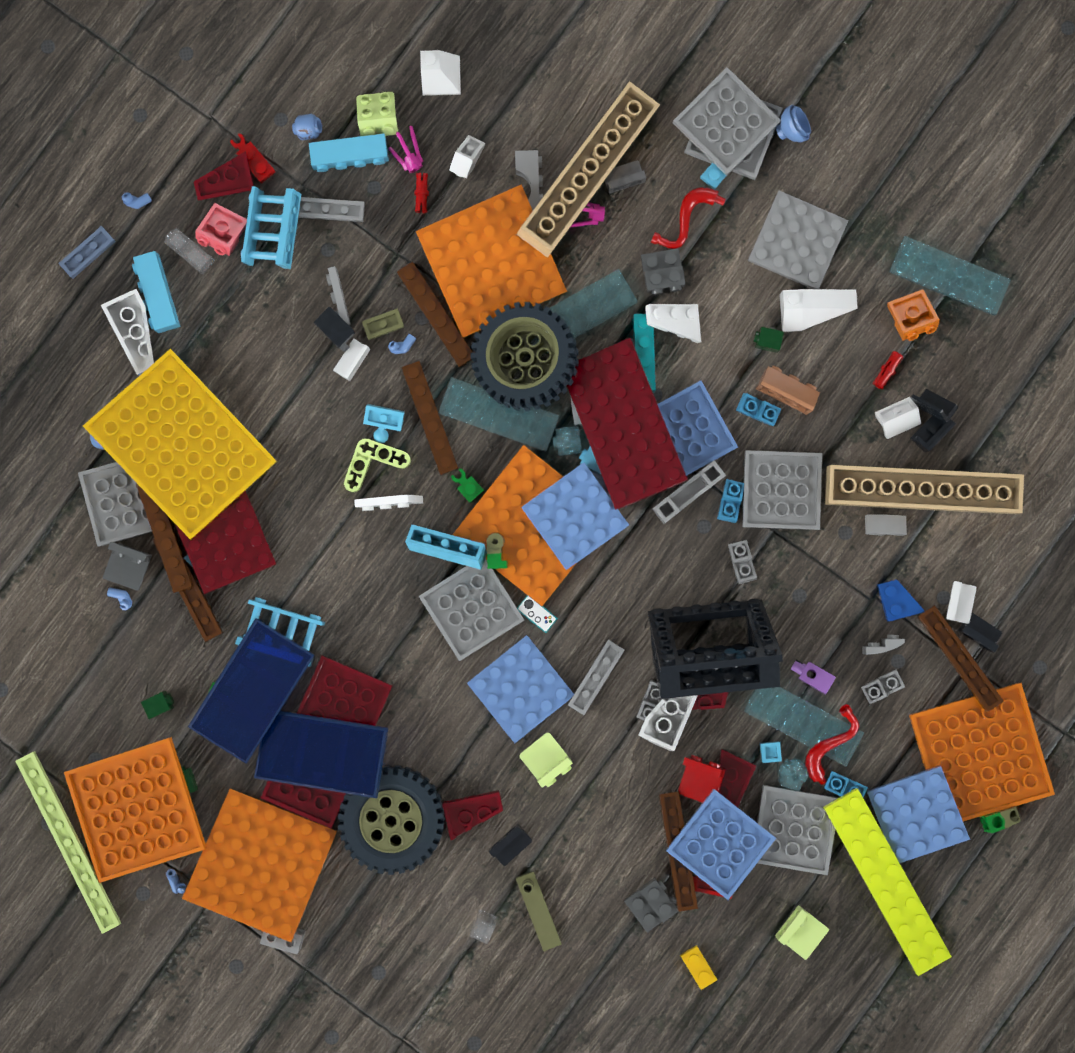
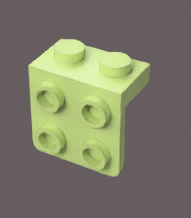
(377, 114)
(546, 760)

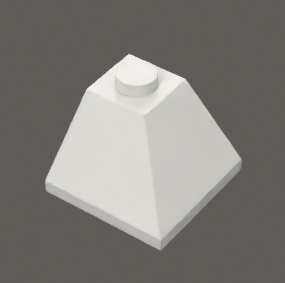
(440, 73)

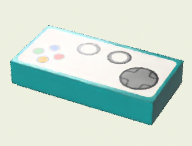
(537, 614)

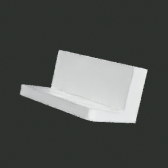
(351, 359)
(898, 417)
(961, 602)

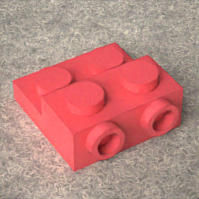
(220, 230)

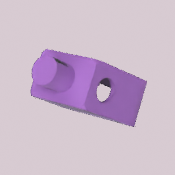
(822, 680)

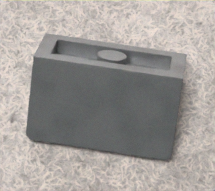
(625, 177)

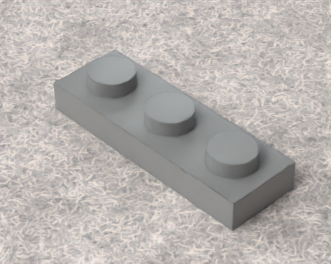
(337, 294)

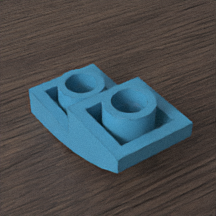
(758, 409)
(731, 501)
(841, 785)

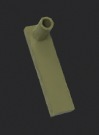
(538, 911)

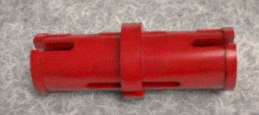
(421, 192)
(887, 370)

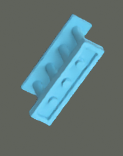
(287, 232)
(313, 619)

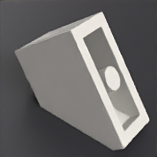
(466, 156)

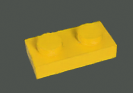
(698, 967)

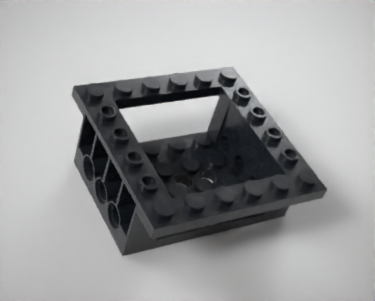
(720, 667)

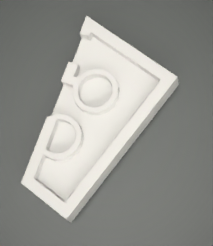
(675, 318)
(386, 502)

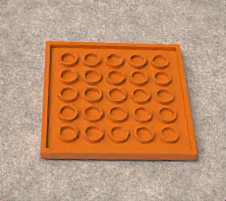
(486, 263)
(530, 559)
(986, 757)
(135, 810)
(260, 865)

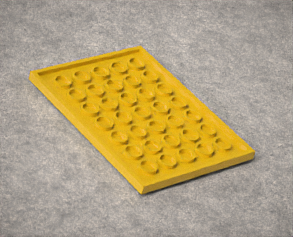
(180, 444)

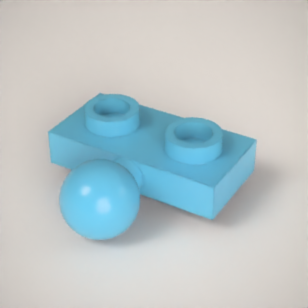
(384, 419)

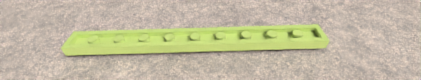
(68, 842)

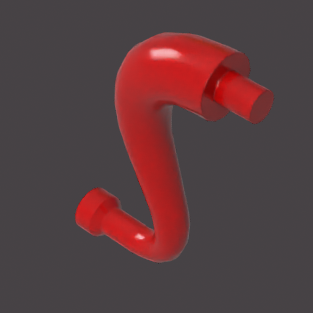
(694, 197)
(815, 754)

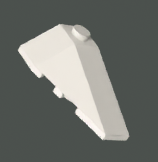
(813, 306)
(130, 325)
(667, 720)

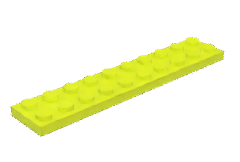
(887, 881)

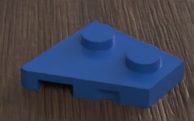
(897, 601)

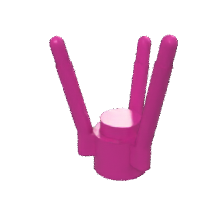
(412, 162)
(595, 213)

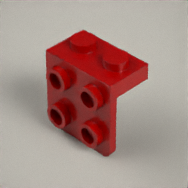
(700, 778)

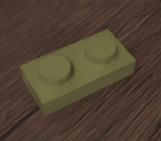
(383, 324)

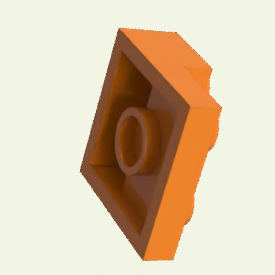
(913, 315)

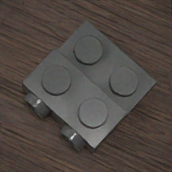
(663, 271)
(652, 904)

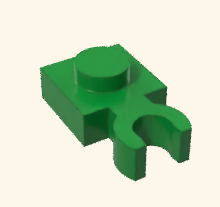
(469, 487)

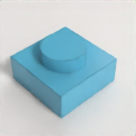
(713, 176)
(770, 752)

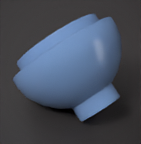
(794, 125)

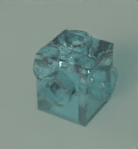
(567, 440)
(792, 774)

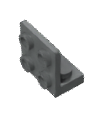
(126, 566)

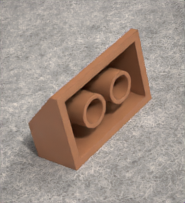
(788, 390)

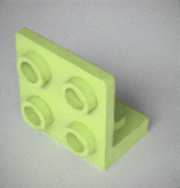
(802, 932)

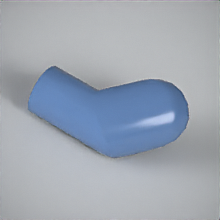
(135, 202)
(402, 347)
(123, 597)
(174, 881)

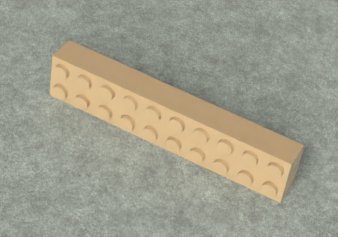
(588, 169)
(924, 489)

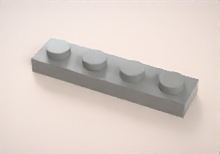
(331, 209)
(596, 677)

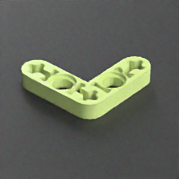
(366, 458)

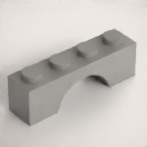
(527, 167)
(688, 492)

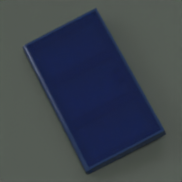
(251, 690)
(323, 754)

